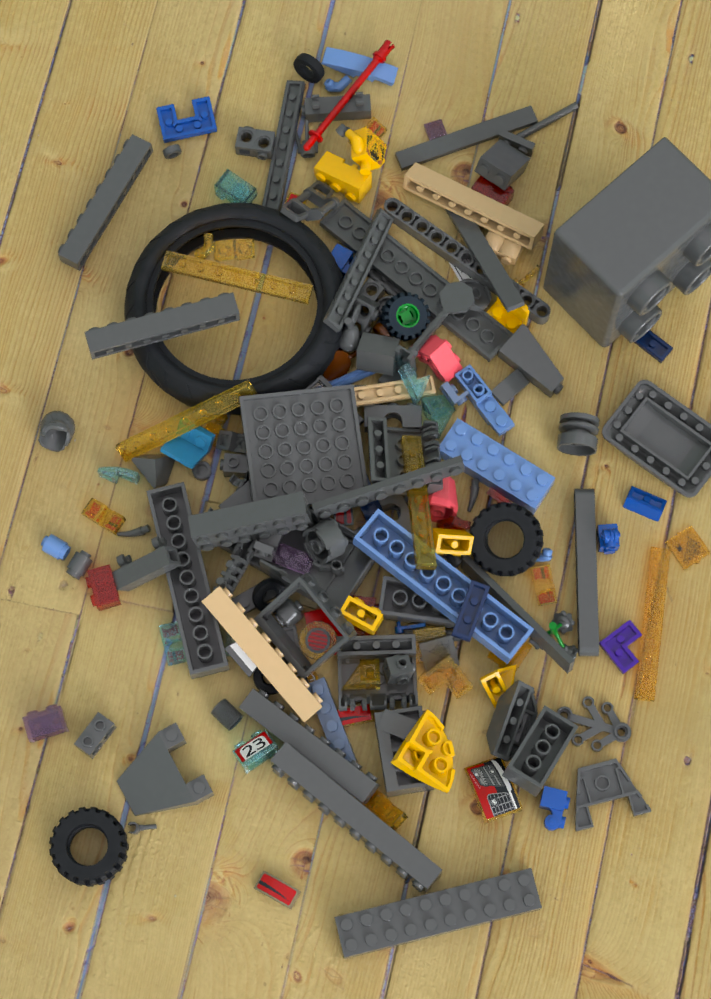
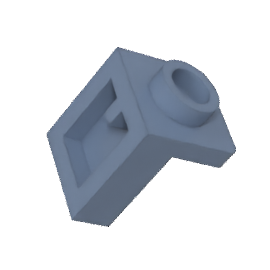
(450, 393)

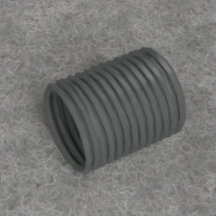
(227, 714)

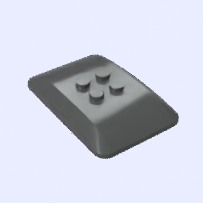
(662, 438)

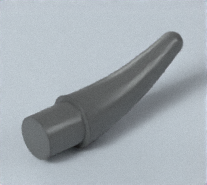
(474, 489)
(140, 531)

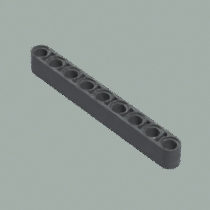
(586, 572)

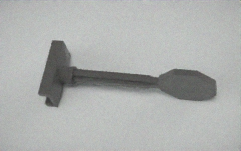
(455, 299)

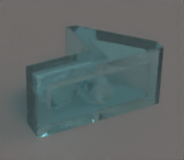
(414, 386)

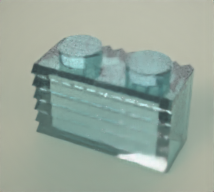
(234, 188)

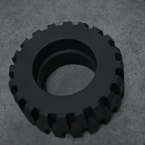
(532, 539)
(67, 830)

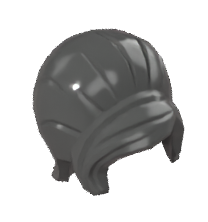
(56, 431)

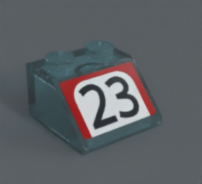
(255, 751)

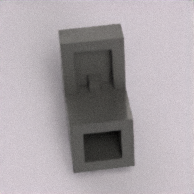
(267, 547)

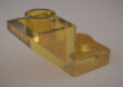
(385, 810)

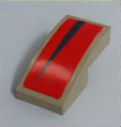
(277, 889)

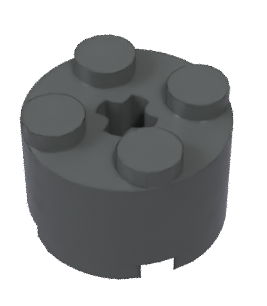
(324, 541)

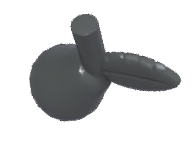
(350, 334)

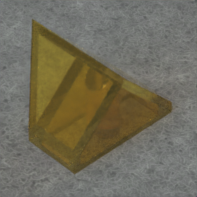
(365, 676)

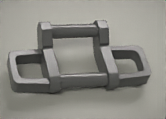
(297, 211)

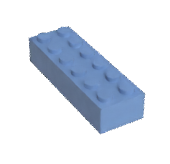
(497, 466)

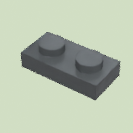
(519, 143)

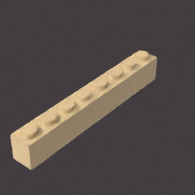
(473, 206)
(262, 654)

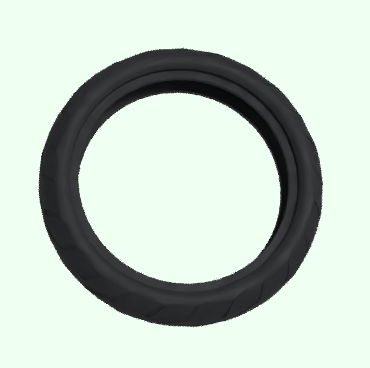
(242, 222)

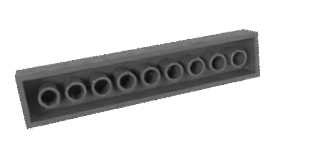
(188, 583)
(356, 817)
(437, 913)

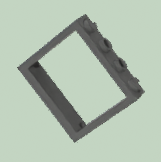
(285, 643)

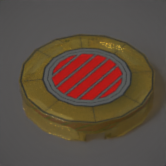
(317, 639)

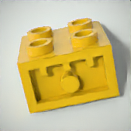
(510, 320)

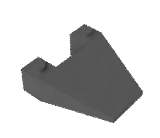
(154, 781)

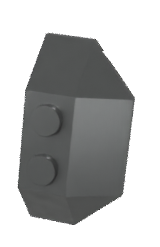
(511, 720)

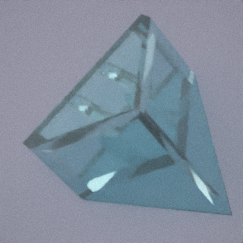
(437, 409)

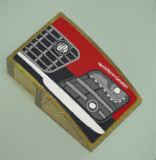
(492, 791)

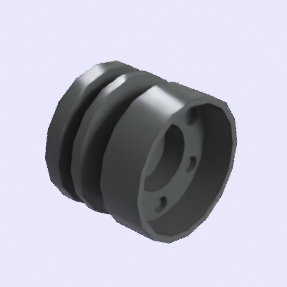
(578, 434)

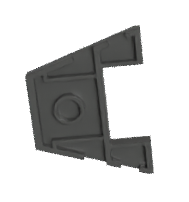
(602, 784)

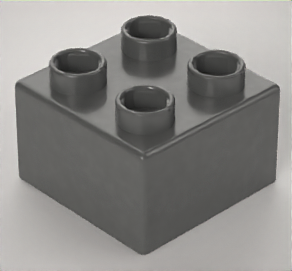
(633, 246)

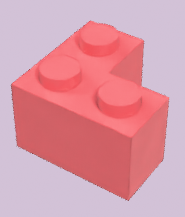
(440, 358)

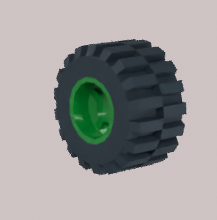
(405, 316)

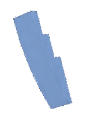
(354, 64)

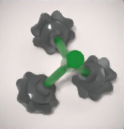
(563, 623)

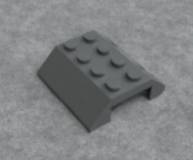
(386, 449)
(376, 648)

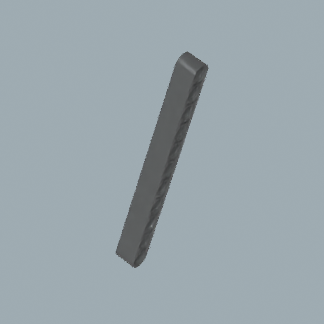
(456, 257)

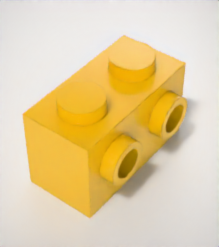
(452, 542)
(361, 615)

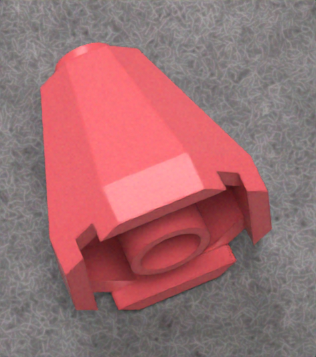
(444, 502)

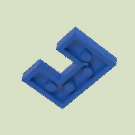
(198, 125)

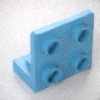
(189, 447)

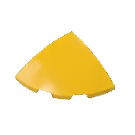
(427, 753)

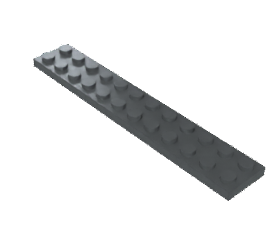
(413, 275)

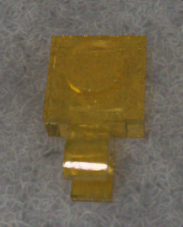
(216, 427)

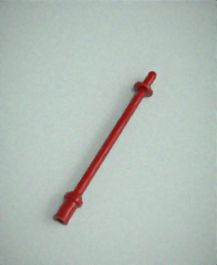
(379, 57)

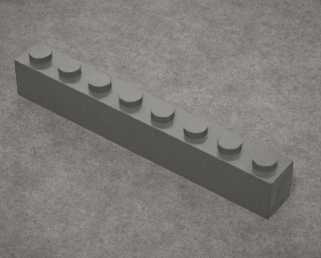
(105, 202)
(162, 325)
(314, 749)

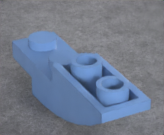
(483, 401)

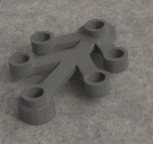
(597, 725)

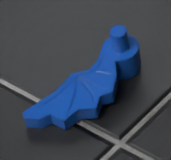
(400, 629)

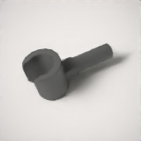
(141, 827)

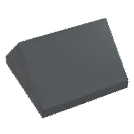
(377, 353)

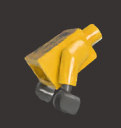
(366, 148)

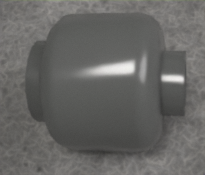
(289, 613)

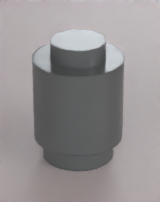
(79, 564)

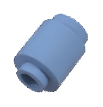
(55, 547)

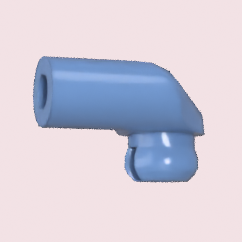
(332, 86)
(546, 555)

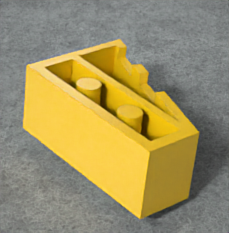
(343, 177)

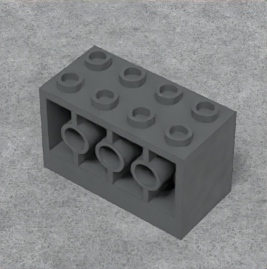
(396, 780)

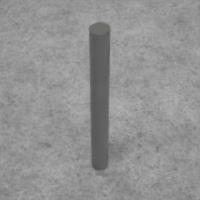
(545, 122)

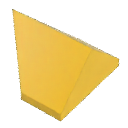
(498, 682)

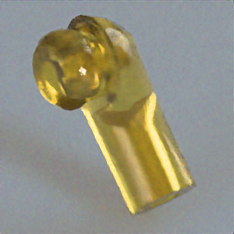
(207, 249)

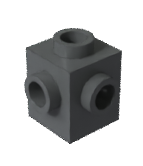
(398, 669)

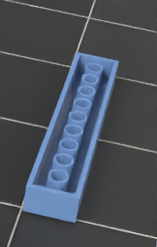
(442, 588)

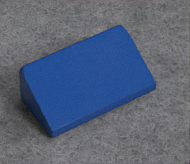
(644, 503)

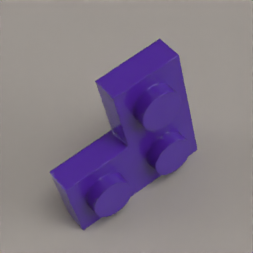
(617, 645)

